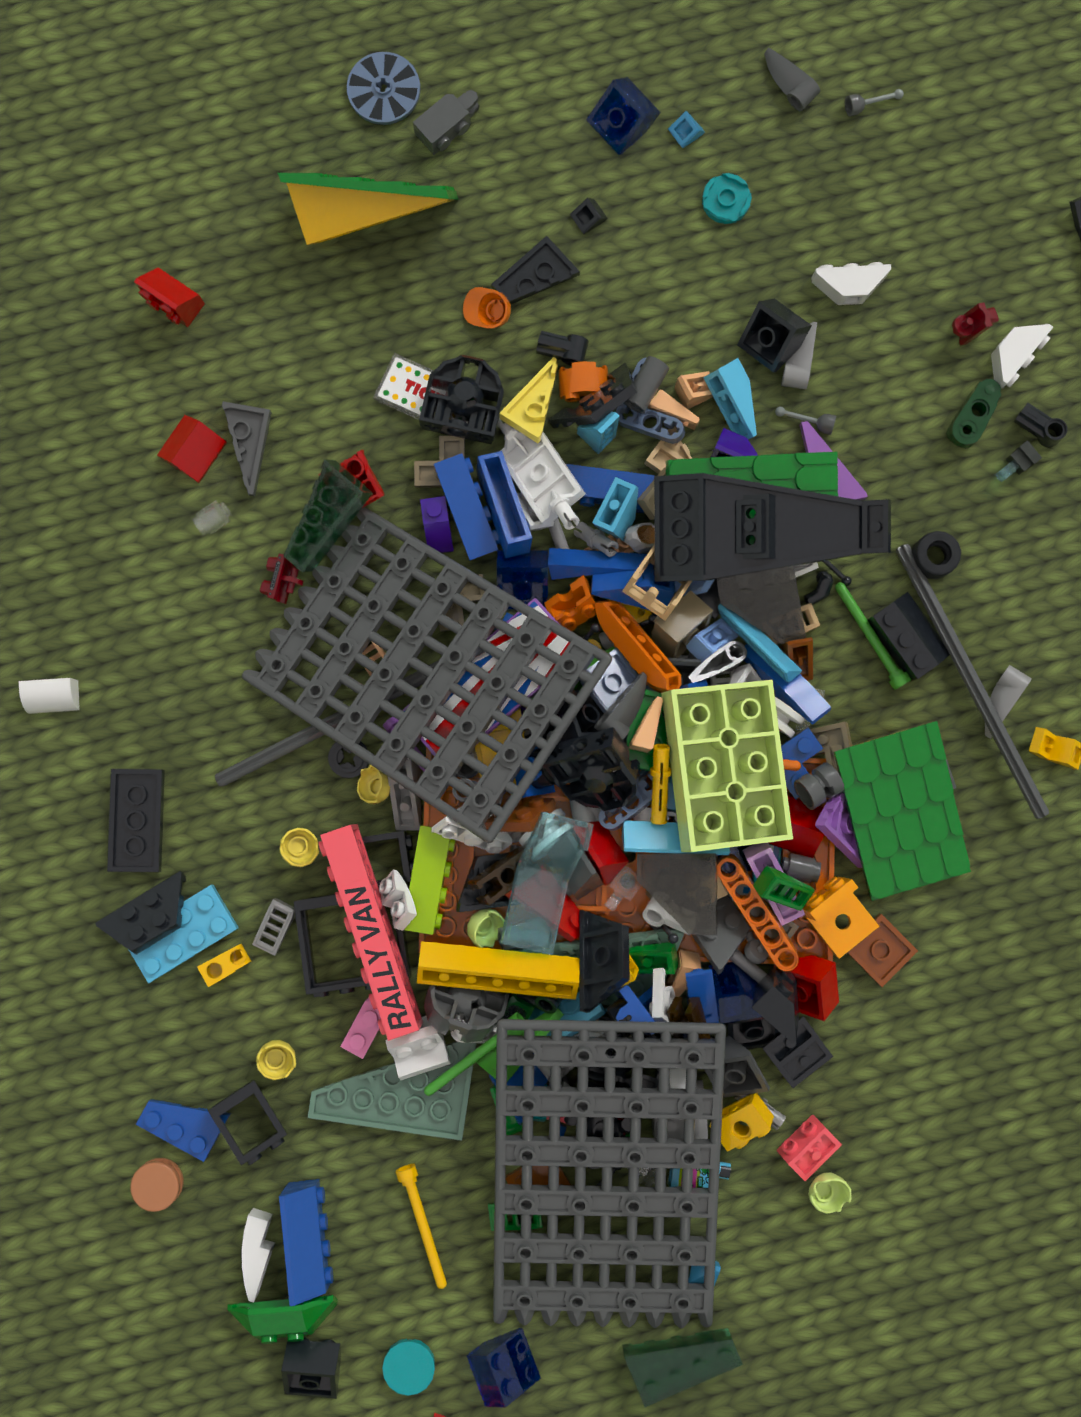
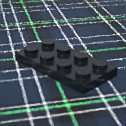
(136, 820)

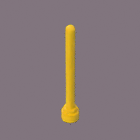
(408, 1176)

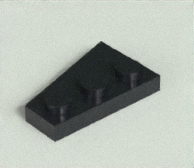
(535, 272)

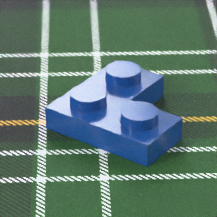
(800, 749)

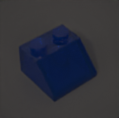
(622, 115)
(524, 575)

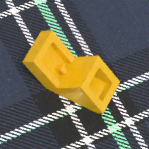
(1056, 748)

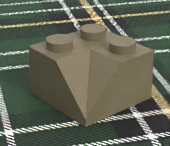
(683, 623)

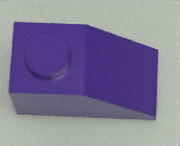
(437, 524)

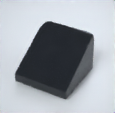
(588, 215)

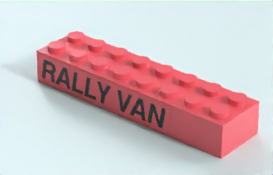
(372, 932)

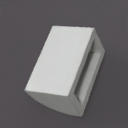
(49, 695)

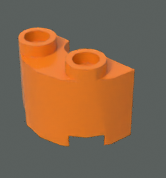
(581, 380)
(573, 607)

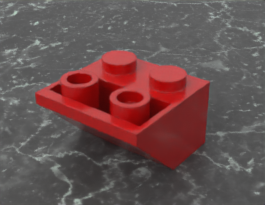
(170, 296)

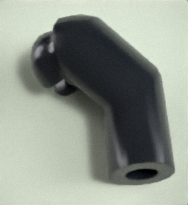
(823, 588)

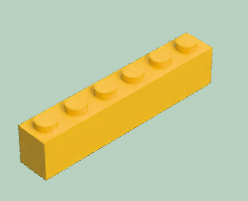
(498, 970)

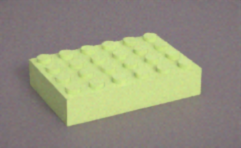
(726, 765)

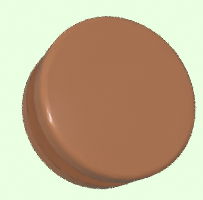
(156, 1184)

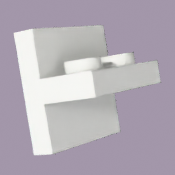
(418, 1051)

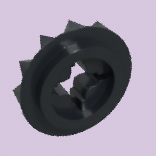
(345, 770)

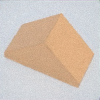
(692, 389)

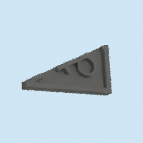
(249, 434)

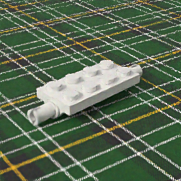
(541, 476)

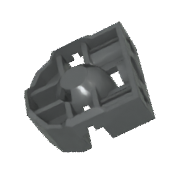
(445, 1001)

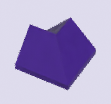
(733, 444)

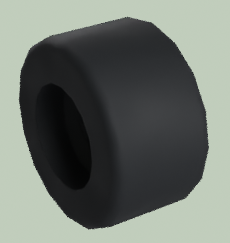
(947, 544)

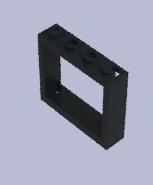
(344, 985)

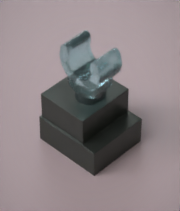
(1019, 461)

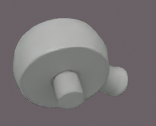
(755, 950)

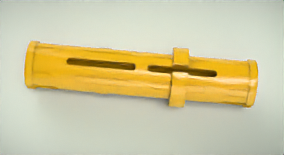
(660, 758)

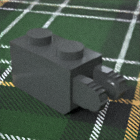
(446, 120)

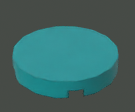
(726, 198)
(408, 1366)

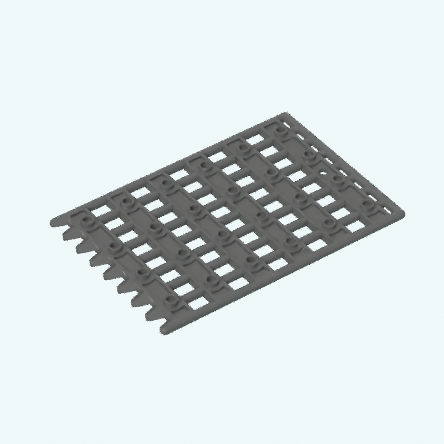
(442, 680)
(607, 1152)

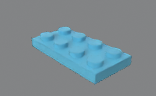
(203, 924)

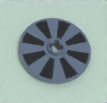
(367, 80)

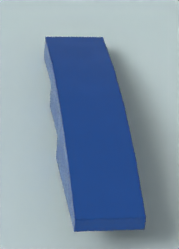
(797, 694)

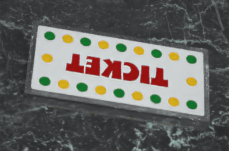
(405, 387)

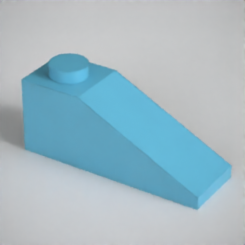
(734, 398)
(600, 433)

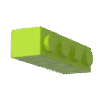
(427, 880)

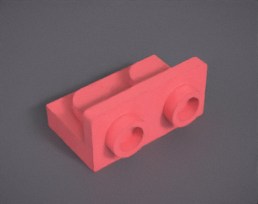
(808, 1147)

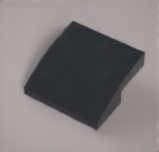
(798, 1058)

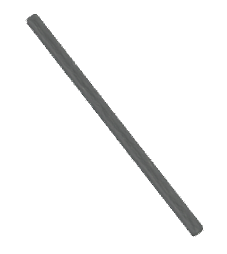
(973, 683)
(299, 739)

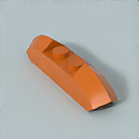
(637, 646)

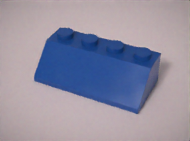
(305, 1240)

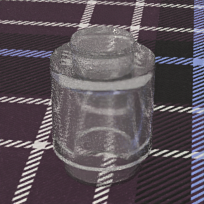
(212, 517)

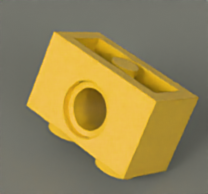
(749, 1110)

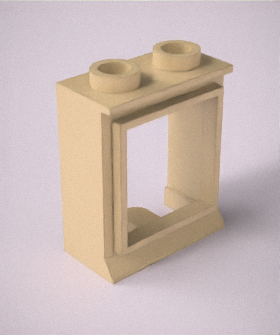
(648, 598)

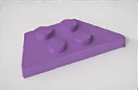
(837, 827)

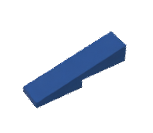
(576, 563)

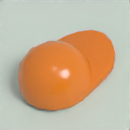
(486, 308)

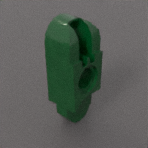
(985, 400)

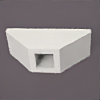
(851, 282)
(1017, 351)
(452, 830)

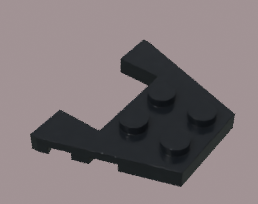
(595, 407)

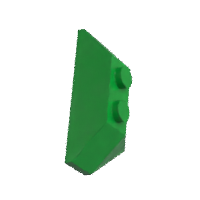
(279, 1320)

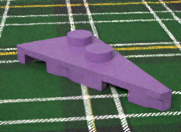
(847, 484)

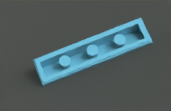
(761, 645)
(654, 838)

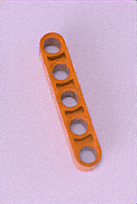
(758, 924)

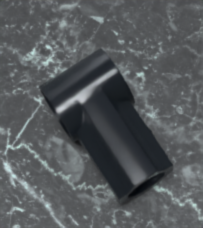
(568, 349)
(1038, 424)

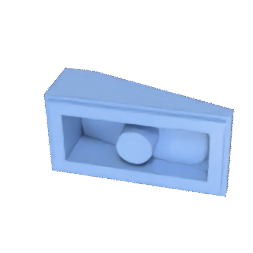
(711, 639)

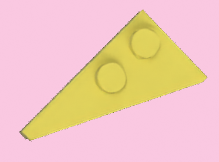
(530, 406)

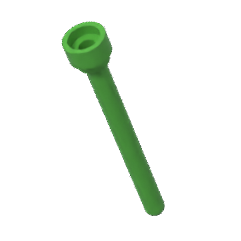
(897, 676)
(468, 1061)

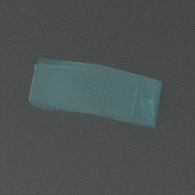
(543, 882)

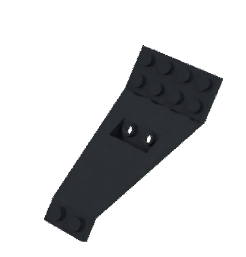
(707, 527)

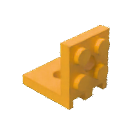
(836, 900)

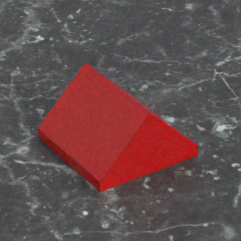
(192, 448)
(805, 833)
(605, 854)

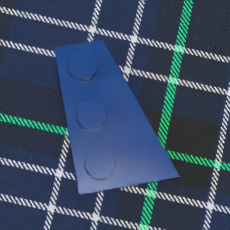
(182, 1126)

